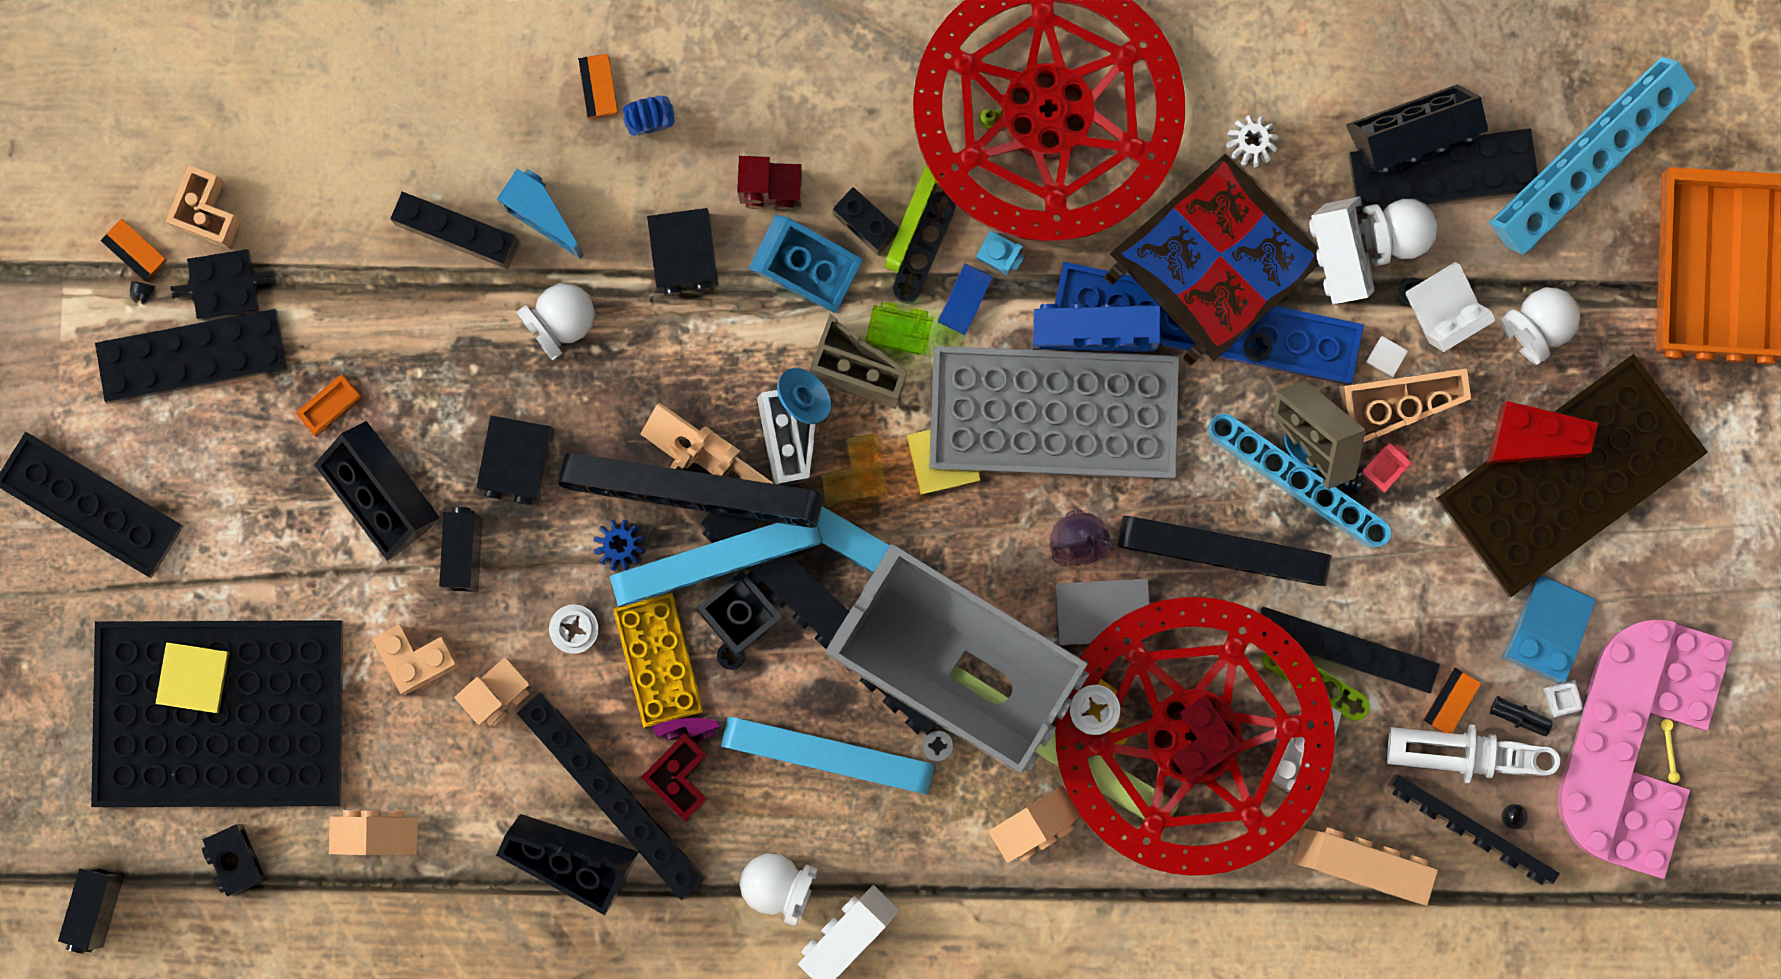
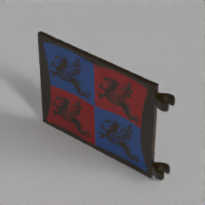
(1216, 258)

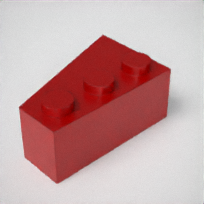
(1538, 434)

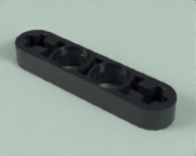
(921, 246)

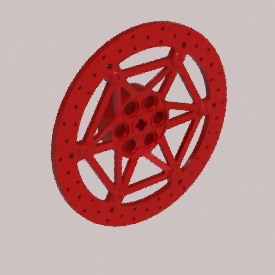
(1064, 78)
(1284, 729)

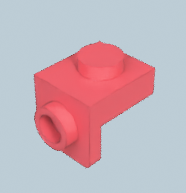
(1387, 466)

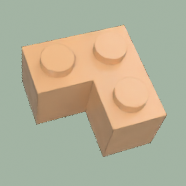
(195, 211)
(412, 666)
(494, 693)
(1036, 825)
(373, 835)

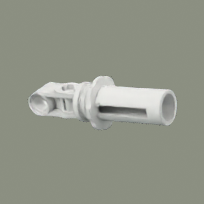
(1482, 753)

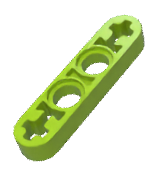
(911, 221)
(1326, 677)

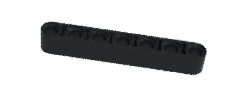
(1224, 551)

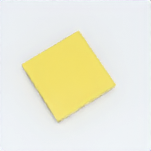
(934, 480)
(192, 677)

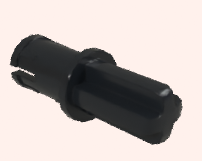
(1521, 716)

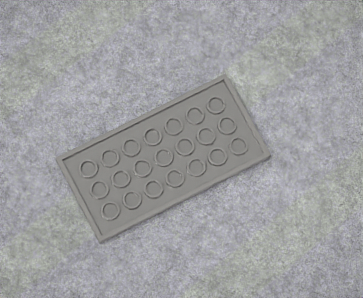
(1054, 412)

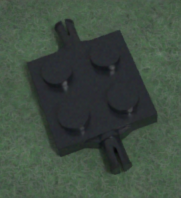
(223, 284)

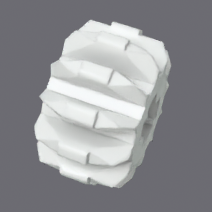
(1253, 151)

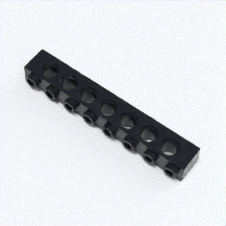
(611, 796)

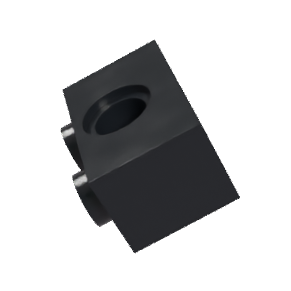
(865, 221)
(248, 872)

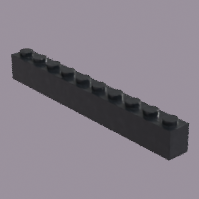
(807, 598)

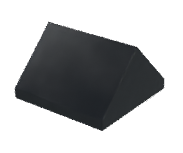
(739, 613)

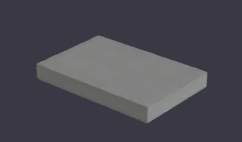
(1090, 607)

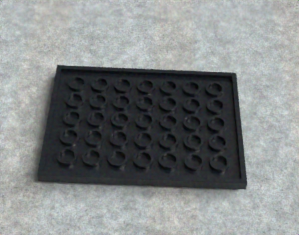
(265, 747)

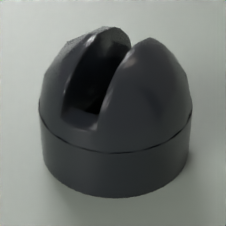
(142, 290)
(1508, 815)

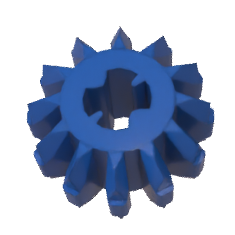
(648, 115)
(625, 536)

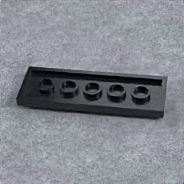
(1468, 170)
(191, 356)
(88, 505)

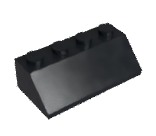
(1418, 128)
(376, 490)

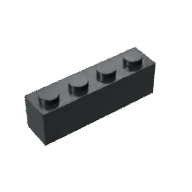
(454, 230)

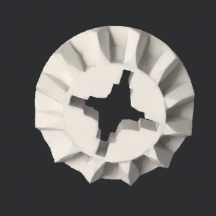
(568, 615)
(1081, 705)

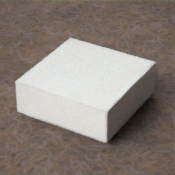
(1386, 357)
(1563, 698)

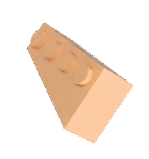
(1403, 400)
(1366, 866)

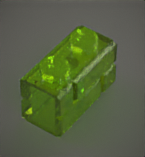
(900, 329)

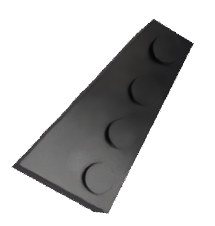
(568, 861)

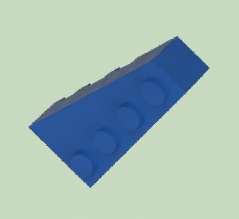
(1096, 328)

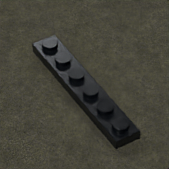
(1357, 652)
(1483, 838)

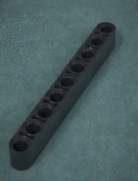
(691, 490)

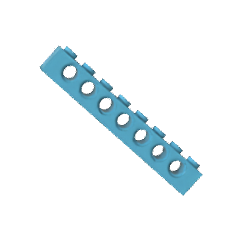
(1663, 77)

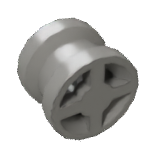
(937, 750)

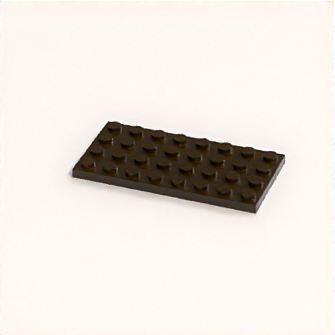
(1540, 511)

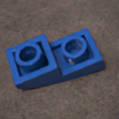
(964, 299)

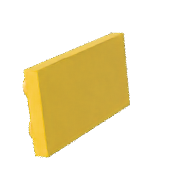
(658, 660)

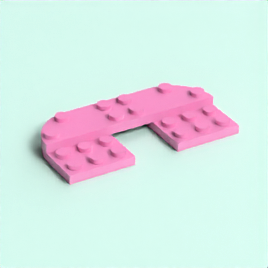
(1637, 673)

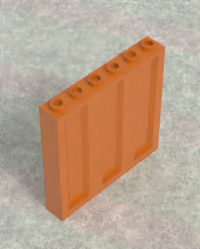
(1719, 265)

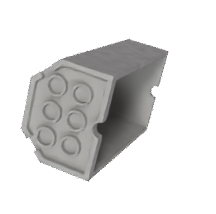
(914, 631)

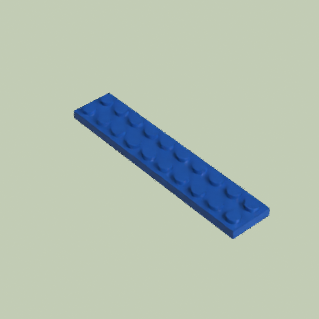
(1299, 340)

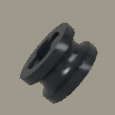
(1402, 292)
(1266, 343)
(1354, 484)
(724, 663)

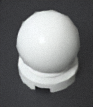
(1401, 230)
(560, 316)
(1545, 320)
(776, 886)

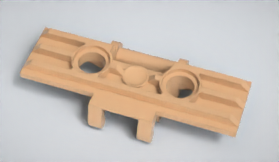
(706, 446)

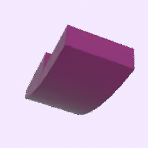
(696, 727)

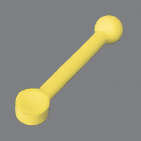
(1667, 725)

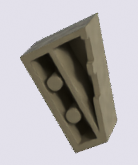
(856, 367)
(1322, 430)

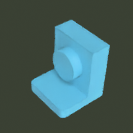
(1000, 253)

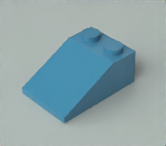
(530, 203)
(805, 263)
(1549, 630)

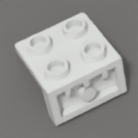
(1448, 308)

